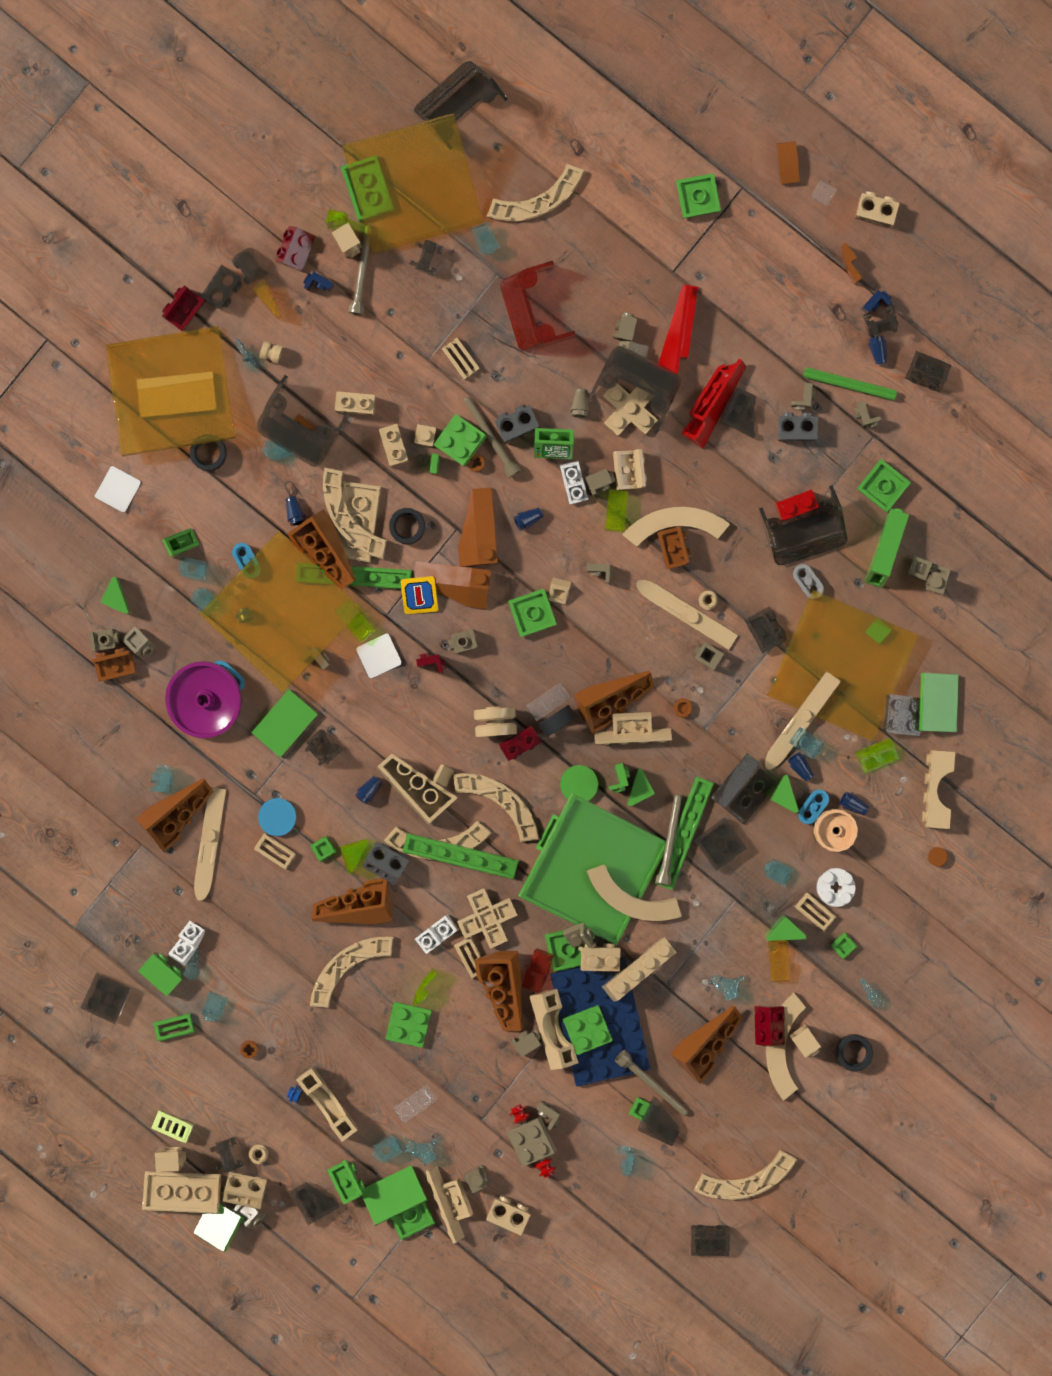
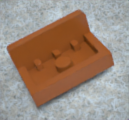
(674, 548)
(114, 665)

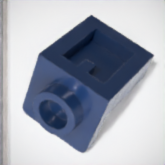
(321, 282)
(873, 303)

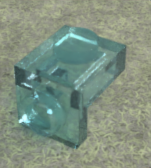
(485, 238)

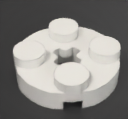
(844, 880)

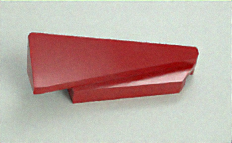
(680, 329)
(713, 402)

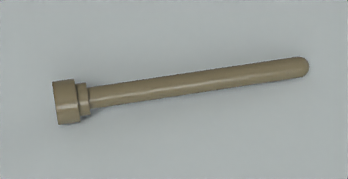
(356, 306)
(510, 467)
(664, 876)
(624, 1059)

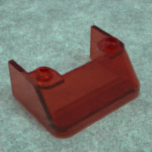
(527, 334)

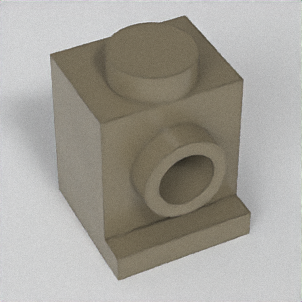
(625, 327)
(600, 481)
(937, 583)
(470, 639)
(97, 645)
(715, 656)
(527, 1042)
(477, 1179)

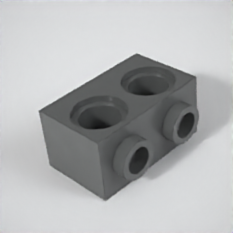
(519, 429)
(797, 433)
(383, 867)

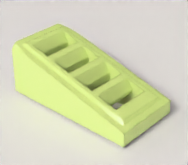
(189, 1126)

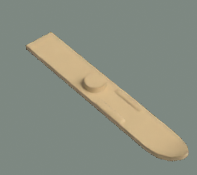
(686, 613)
(801, 719)
(209, 843)

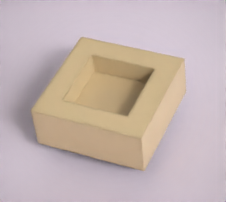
(425, 435)

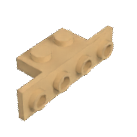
(632, 728)
(451, 1201)

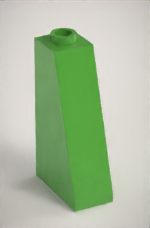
(887, 548)

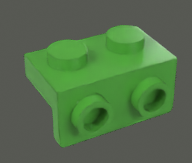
(623, 774)
(346, 1181)

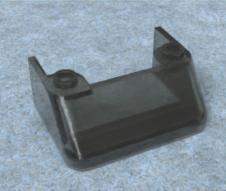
(459, 93)
(643, 374)
(294, 437)
(808, 535)

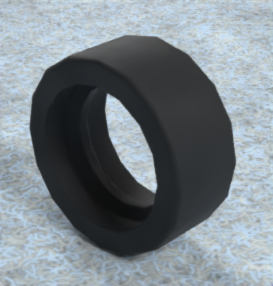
(209, 467)
(421, 526)
(557, 720)
(854, 1067)

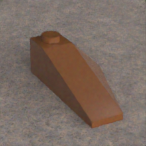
(478, 535)
(321, 543)
(458, 583)
(603, 700)
(170, 816)
(363, 905)
(502, 982)
(700, 1049)

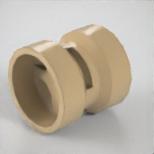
(271, 352)

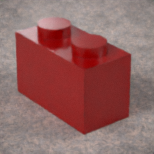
(796, 505)

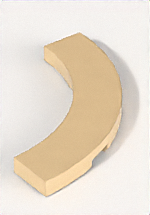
(541, 204)
(672, 518)
(344, 521)
(504, 797)
(470, 838)
(630, 904)
(343, 962)
(776, 1054)
(750, 1185)

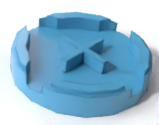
(277, 817)

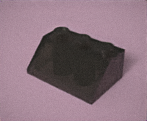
(745, 788)

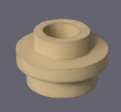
(712, 595)
(258, 1160)

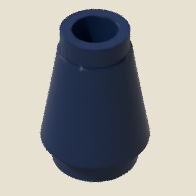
(878, 349)
(294, 511)
(527, 518)
(801, 766)
(368, 790)
(853, 803)

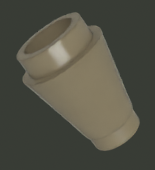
(580, 404)

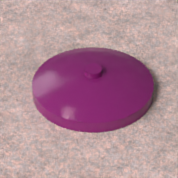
(203, 699)

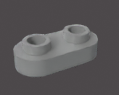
(808, 581)

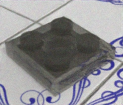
(902, 715)
(720, 844)
(106, 998)

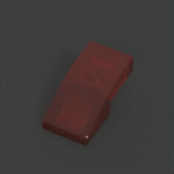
(538, 971)

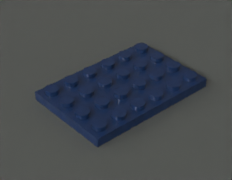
(583, 990)

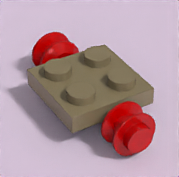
(531, 1141)

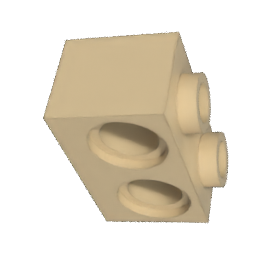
(876, 215)
(347, 240)
(355, 403)
(393, 445)
(805, 1041)
(169, 1159)
(244, 1190)
(506, 1220)

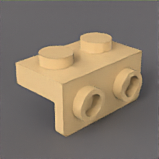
(629, 469)
(600, 958)

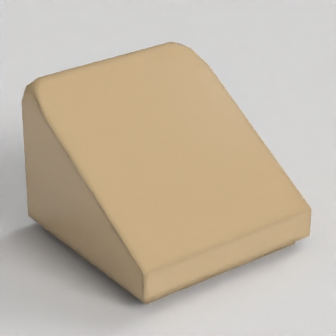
(559, 590)
(443, 775)

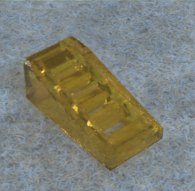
(264, 293)

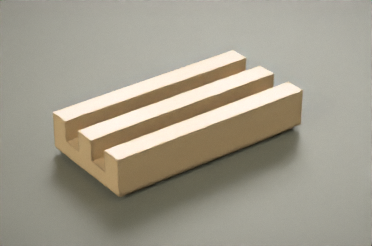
(451, 345)
(261, 842)
(802, 901)
(457, 947)

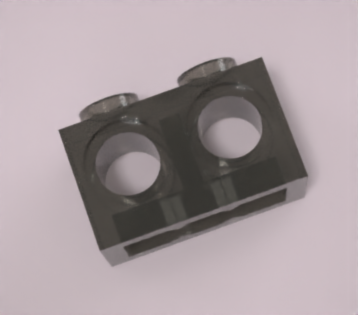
(217, 285)

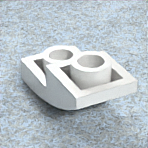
(573, 482)
(436, 934)
(186, 946)

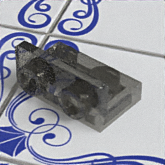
(928, 371)
(766, 629)
(710, 1240)

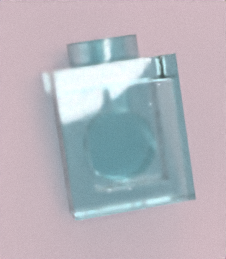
(274, 451)
(202, 598)
(806, 743)
(777, 872)
(214, 1007)
(626, 1163)

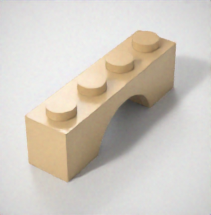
(939, 765)
(639, 969)
(546, 1010)
(327, 1102)

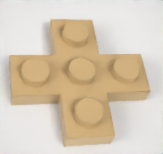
(629, 409)
(487, 918)

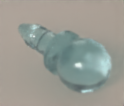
(251, 362)
(192, 971)
(875, 999)

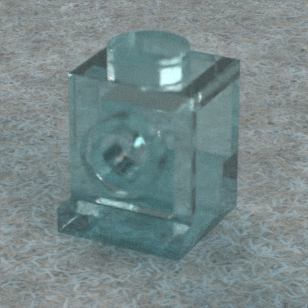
(199, 572)
(162, 779)
(393, 1145)

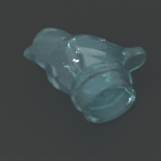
(726, 986)
(422, 1150)

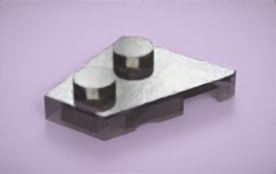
(741, 413)
(659, 1123)
(312, 1202)

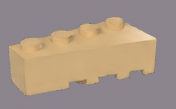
(418, 790)

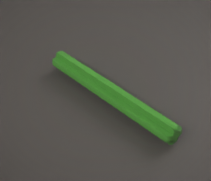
(849, 383)

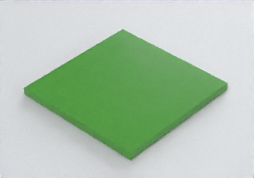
(581, 841)

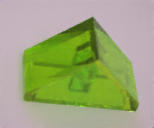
(352, 853)

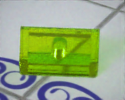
(336, 218)
(877, 755)

